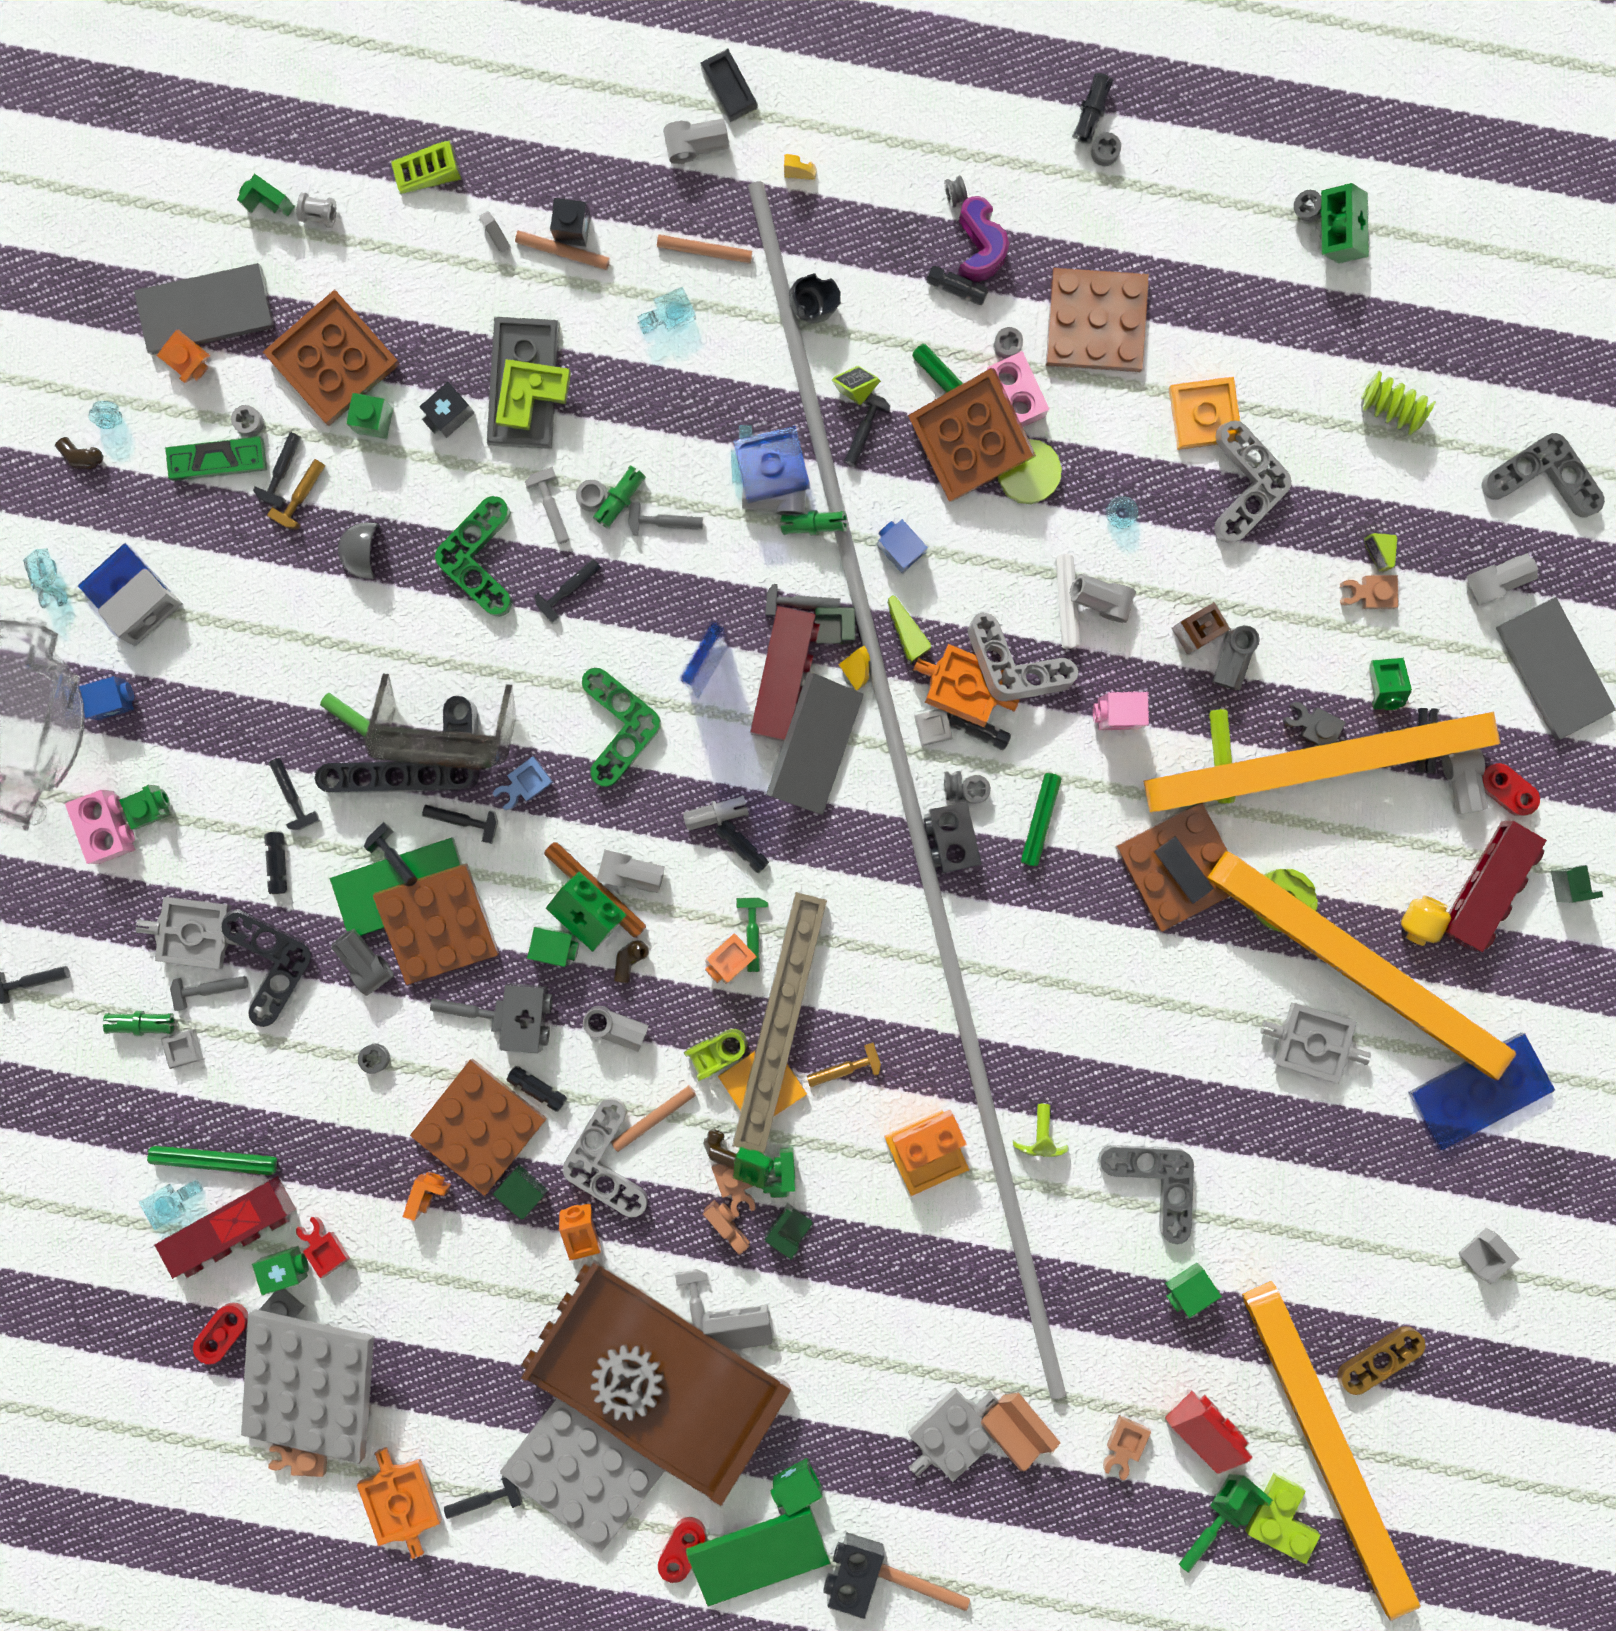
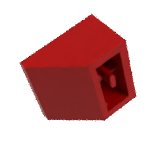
(1209, 1433)

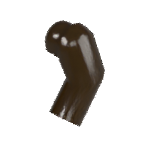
(79, 457)
(627, 957)
(717, 1151)

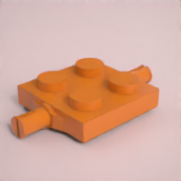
(960, 686)
(399, 1502)

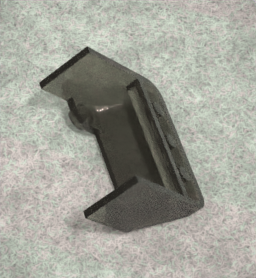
(434, 746)

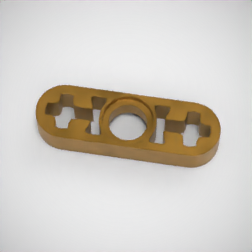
(1395, 1339)

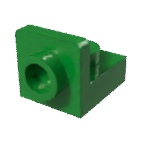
(259, 191)
(1390, 683)
(145, 806)
(752, 1167)
(785, 1169)

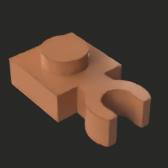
(1375, 592)
(733, 1187)
(722, 1220)
(1127, 1442)
(301, 1462)

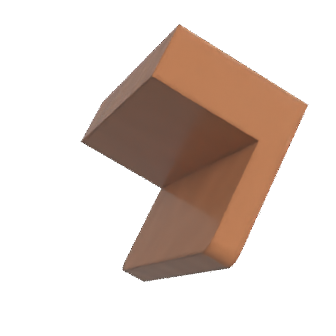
(1019, 1430)

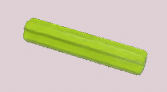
(1221, 742)

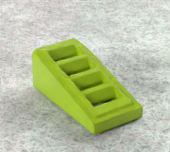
(439, 176)
(910, 635)

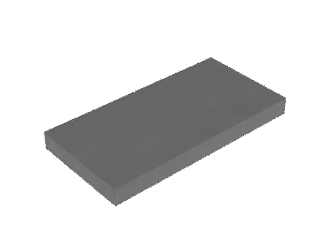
(205, 307)
(528, 342)
(1556, 668)
(815, 743)

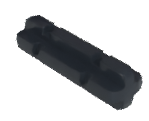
(957, 285)
(987, 733)
(742, 846)
(275, 862)
(536, 1088)

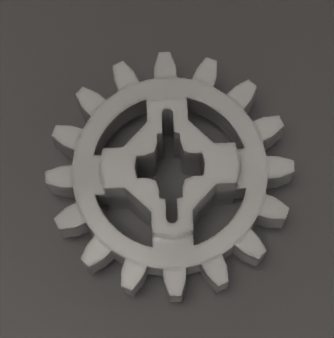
(635, 1396)

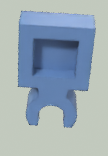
(527, 781)

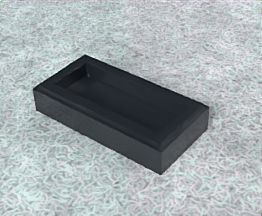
(729, 85)

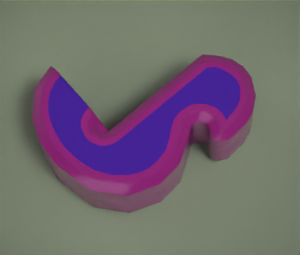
(987, 237)

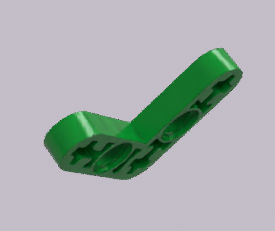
(465, 560)
(629, 718)

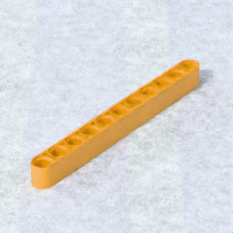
(1322, 762)
(1361, 965)
(1331, 1451)

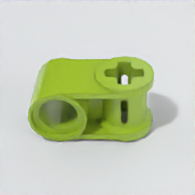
(711, 1055)

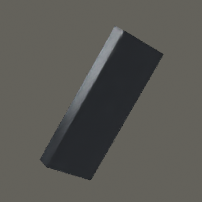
(1183, 870)

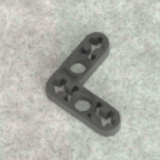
(1553, 465)
(1169, 1180)

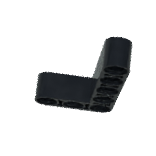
(413, 772)

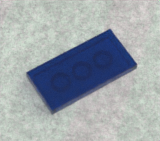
(705, 660)
(1469, 1100)

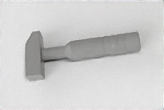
(550, 506)
(695, 1302)

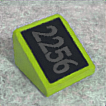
(856, 384)
(1382, 550)

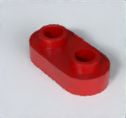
(1511, 790)
(222, 1331)
(676, 1551)

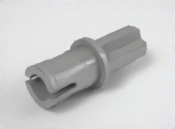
(715, 813)

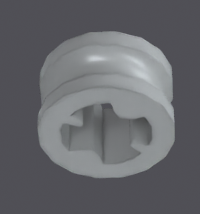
(240, 412)

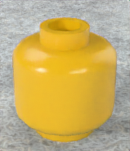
(1425, 920)

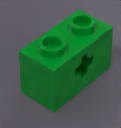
(1345, 223)
(585, 911)

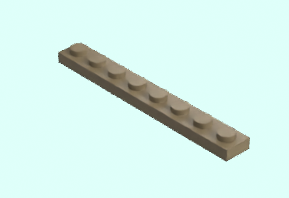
(779, 1022)

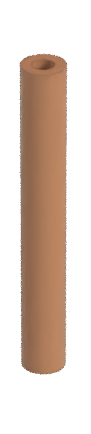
(704, 249)
(562, 250)
(653, 1118)
(924, 1587)

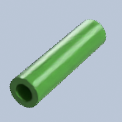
(345, 713)

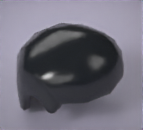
(814, 298)

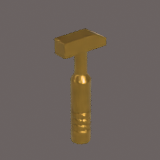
(298, 496)
(846, 1068)

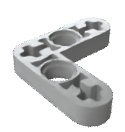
(1260, 484)
(1012, 674)
(591, 1159)

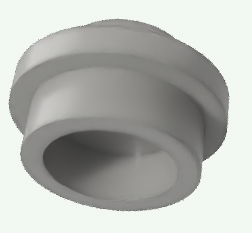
(591, 495)

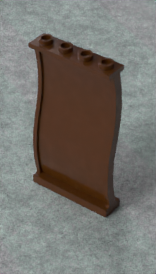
(711, 1398)

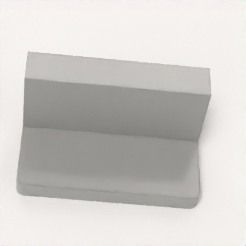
(138, 608)
(739, 1326)

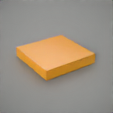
(1201, 409)
(737, 1076)
(932, 1172)

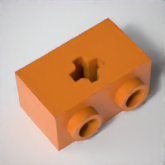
(929, 1140)

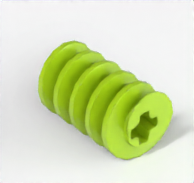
(1396, 403)

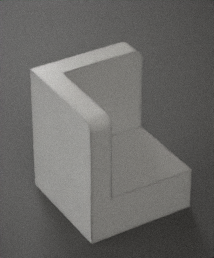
(1488, 1255)

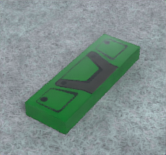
(215, 458)

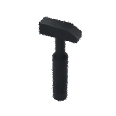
(865, 426)
(279, 472)
(566, 589)
(292, 797)
(464, 820)
(378, 838)
(31, 981)
(484, 1499)

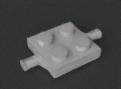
(189, 933)
(1315, 1042)
(952, 1434)

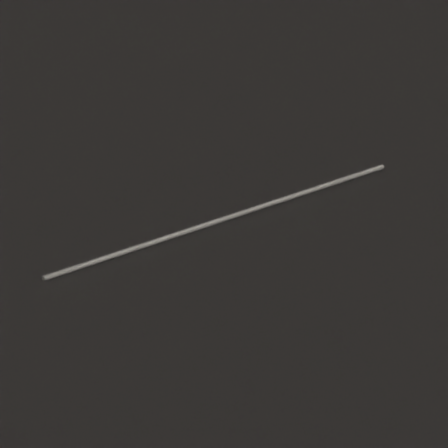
(909, 798)

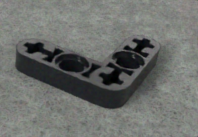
(277, 954)

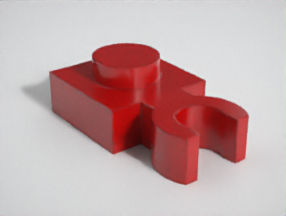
(324, 1250)

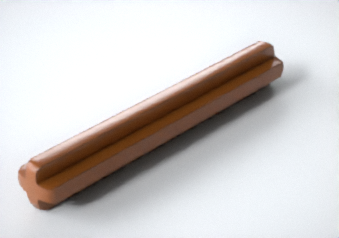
(571, 867)

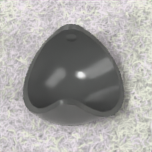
(355, 549)

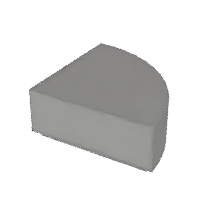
(494, 231)

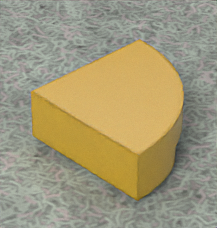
(795, 169)
(857, 667)

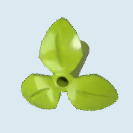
(1044, 1144)

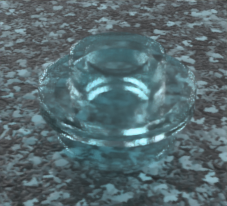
(105, 414)
(1125, 503)

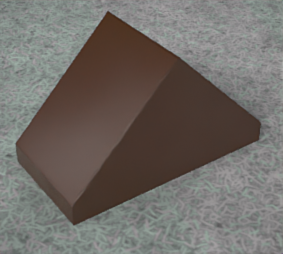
(1200, 628)

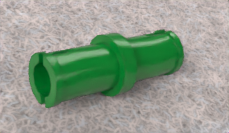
(619, 497)
(814, 522)
(138, 1023)

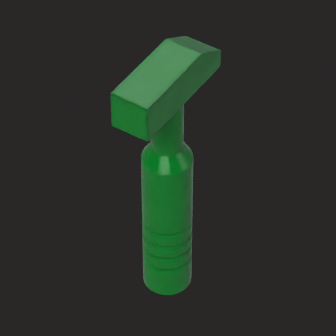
(752, 928)
(1205, 1539)

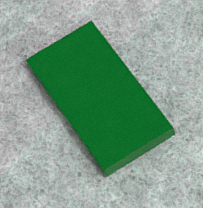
(356, 888)
(758, 1556)

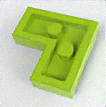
(524, 383)
(1276, 1524)

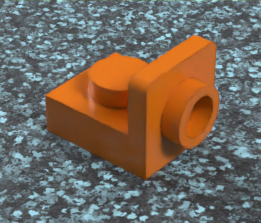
(184, 357)
(728, 959)
(419, 1199)
(579, 1232)

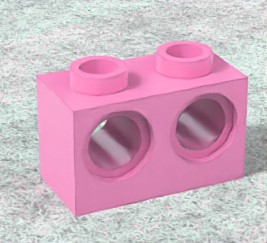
(1024, 389)
(1121, 711)
(93, 831)

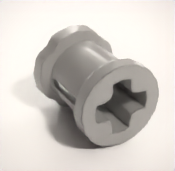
(316, 209)

